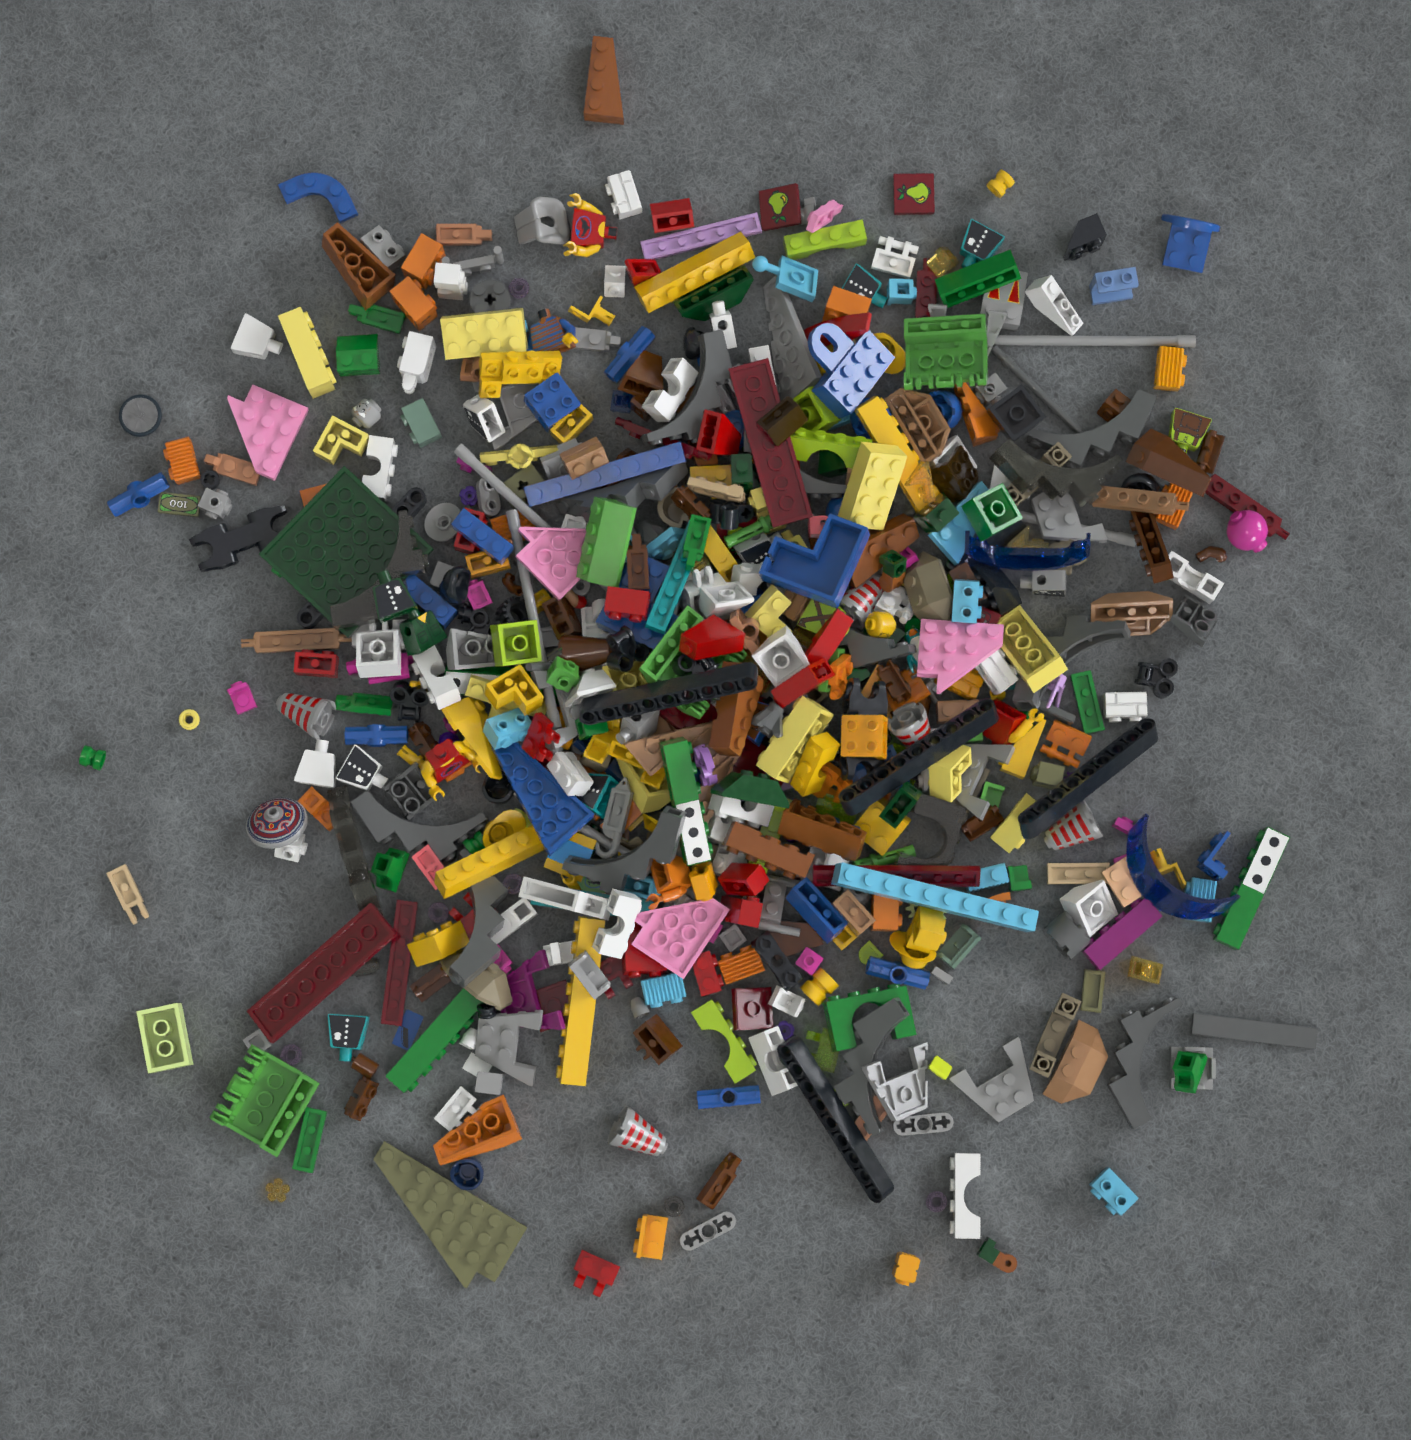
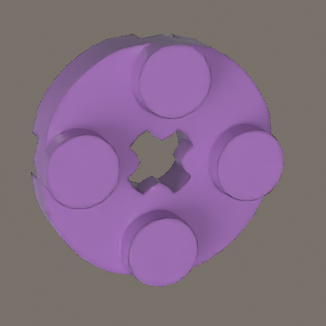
(706, 765)

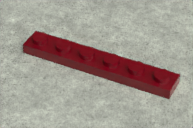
(399, 963)

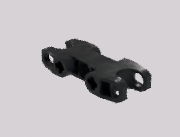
(229, 543)
(856, 704)

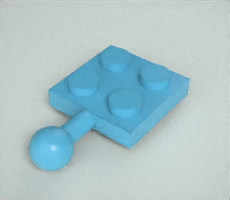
(791, 276)
(665, 544)

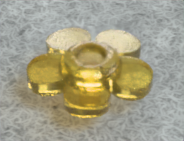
(277, 1190)

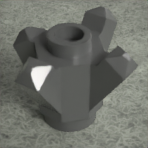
(649, 531)
(769, 721)

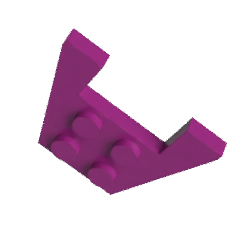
(524, 992)

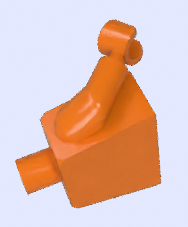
(670, 881)

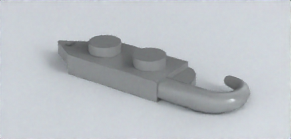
(616, 817)

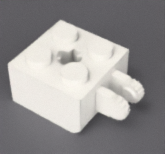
(416, 360)
(691, 591)
(378, 652)

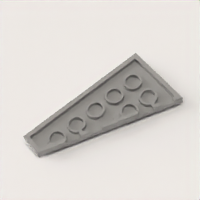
(789, 346)

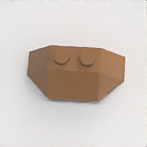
(920, 422)
(1141, 610)
(1078, 1065)

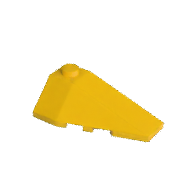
(469, 718)

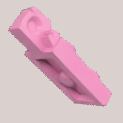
(823, 215)

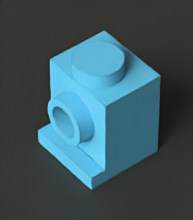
(900, 285)

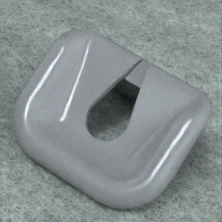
(530, 226)

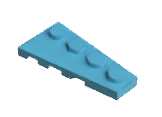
(952, 536)

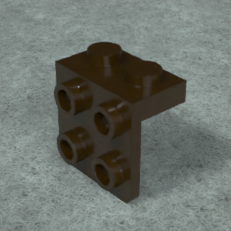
(955, 475)

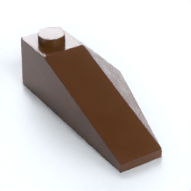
(1165, 459)

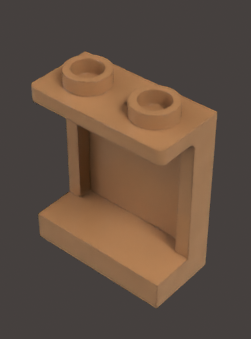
(854, 912)

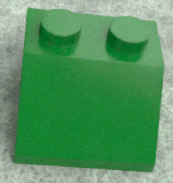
(357, 355)
(992, 512)

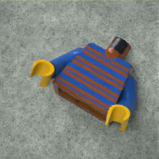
(551, 334)

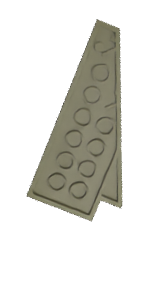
(459, 1224)

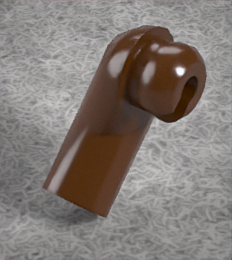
(1212, 551)
(514, 589)

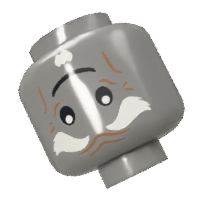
(366, 413)

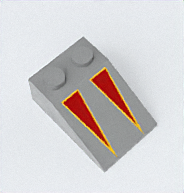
(1006, 299)

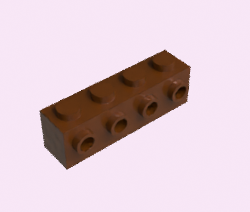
(1152, 546)

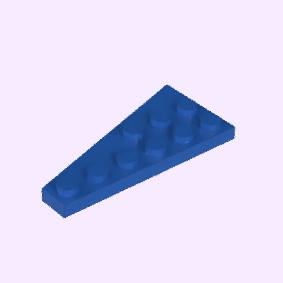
(543, 799)

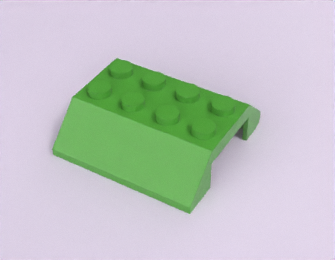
(946, 351)
(659, 663)
(266, 1100)

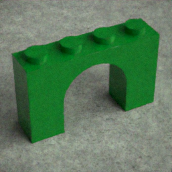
(840, 1013)

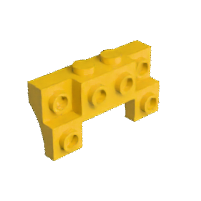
(515, 368)
(607, 744)

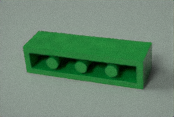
(978, 278)

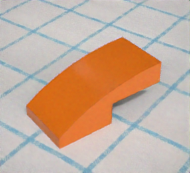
(317, 806)

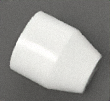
(469, 1039)

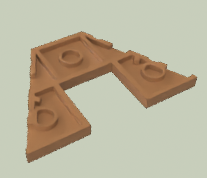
(649, 756)

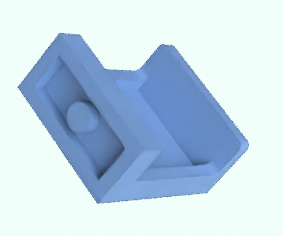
(1113, 285)

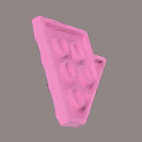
(267, 428)
(553, 556)
(955, 648)
(678, 933)

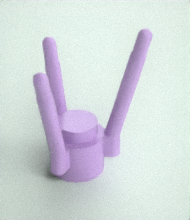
(1056, 685)

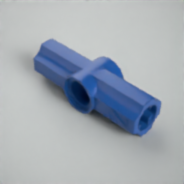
(629, 353)
(138, 494)
(376, 735)
(884, 969)
(743, 1096)

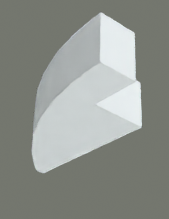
(564, 898)

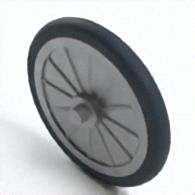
(140, 415)

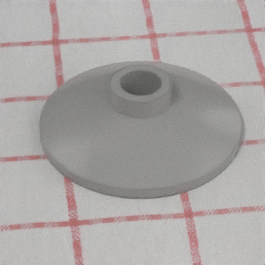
(436, 520)

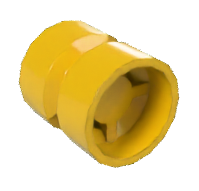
(819, 986)

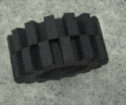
(511, 604)

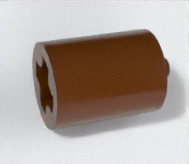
(364, 1065)

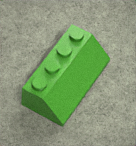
(606, 542)

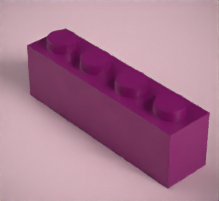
(1121, 933)

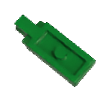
(379, 317)
(695, 540)
(365, 703)

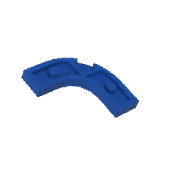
(321, 185)

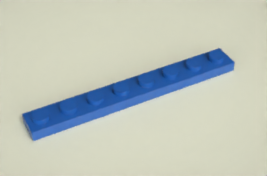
(606, 474)

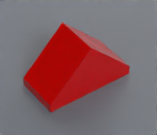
(641, 270)

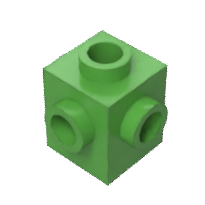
(563, 674)

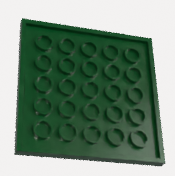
(337, 544)

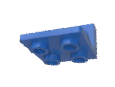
(551, 401)
(1213, 869)

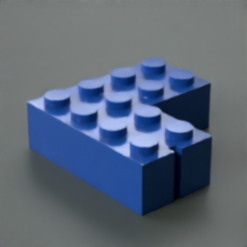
(819, 572)
(643, 635)

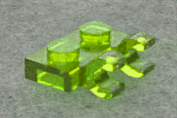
(826, 806)
(825, 1057)

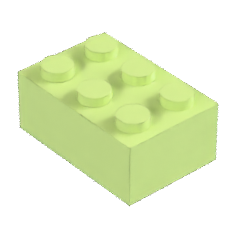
(164, 1038)

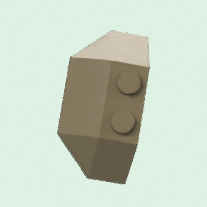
(928, 588)
(487, 987)

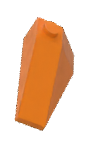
(977, 420)
(482, 1132)

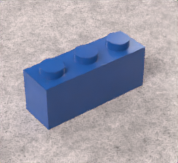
(482, 536)
(430, 600)
(816, 910)

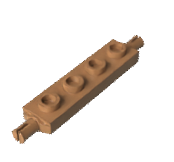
(1139, 500)
(295, 640)

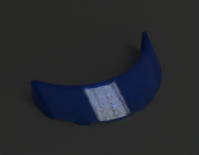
(1027, 558)
(1158, 890)

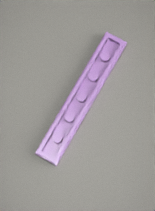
(700, 236)

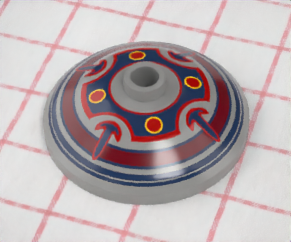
(276, 823)

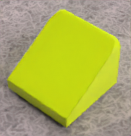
(940, 1067)

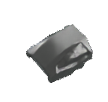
(1194, 619)
(408, 792)

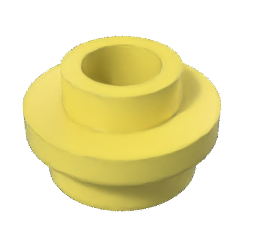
(186, 713)

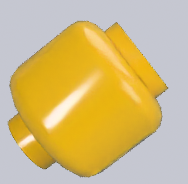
(880, 624)

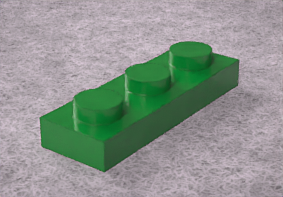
(1087, 702)
(309, 1140)

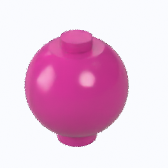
(1247, 531)

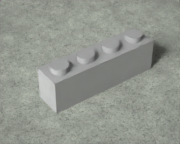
(469, 650)

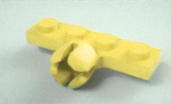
(518, 456)
(476, 690)

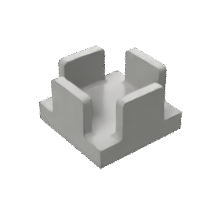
(1209, 1072)

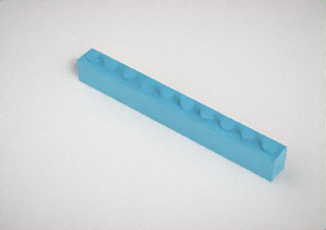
(934, 897)

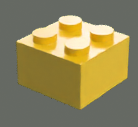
(879, 833)

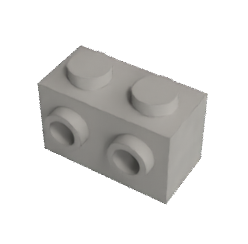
(383, 247)

